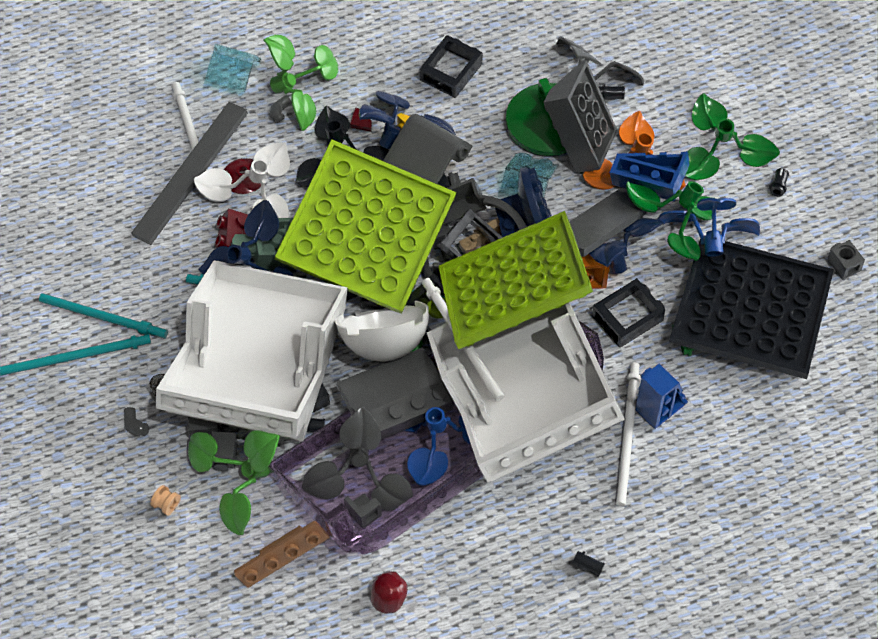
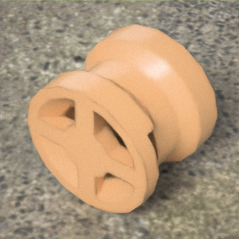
(165, 500)

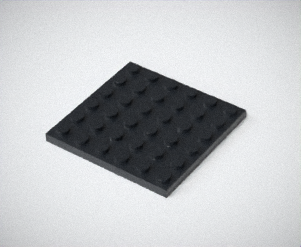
(754, 308)

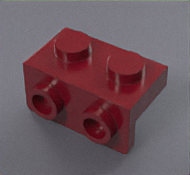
(228, 225)

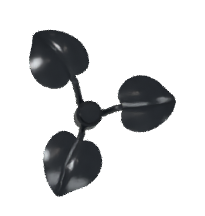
(328, 127)

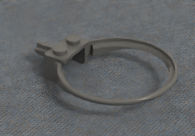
(471, 197)

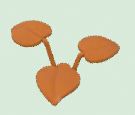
(634, 132)

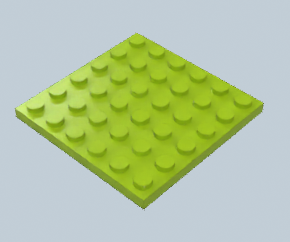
(365, 226)
(513, 280)

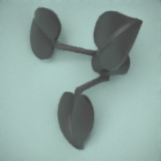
(582, 54)
(359, 434)

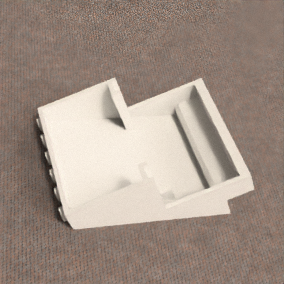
(253, 350)
(548, 387)

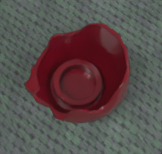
(388, 592)

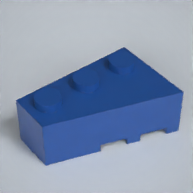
(657, 172)
(659, 396)

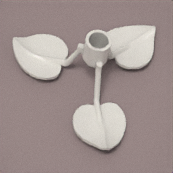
(270, 160)

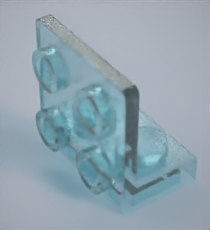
(230, 69)
(543, 167)

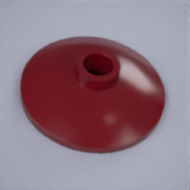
(234, 169)

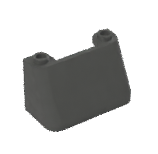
(426, 149)

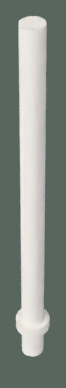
(179, 95)
(433, 293)
(633, 380)

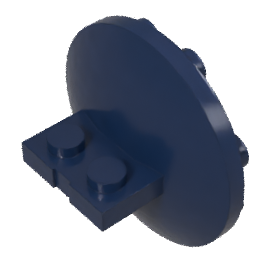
(528, 202)

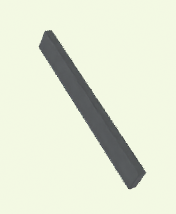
(183, 180)

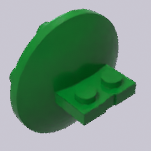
(530, 122)

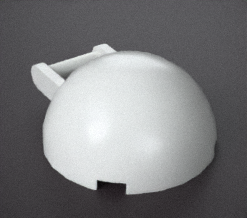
(383, 332)

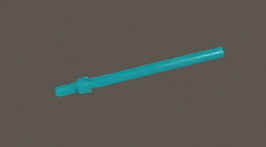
(142, 327)

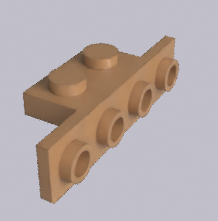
(281, 553)

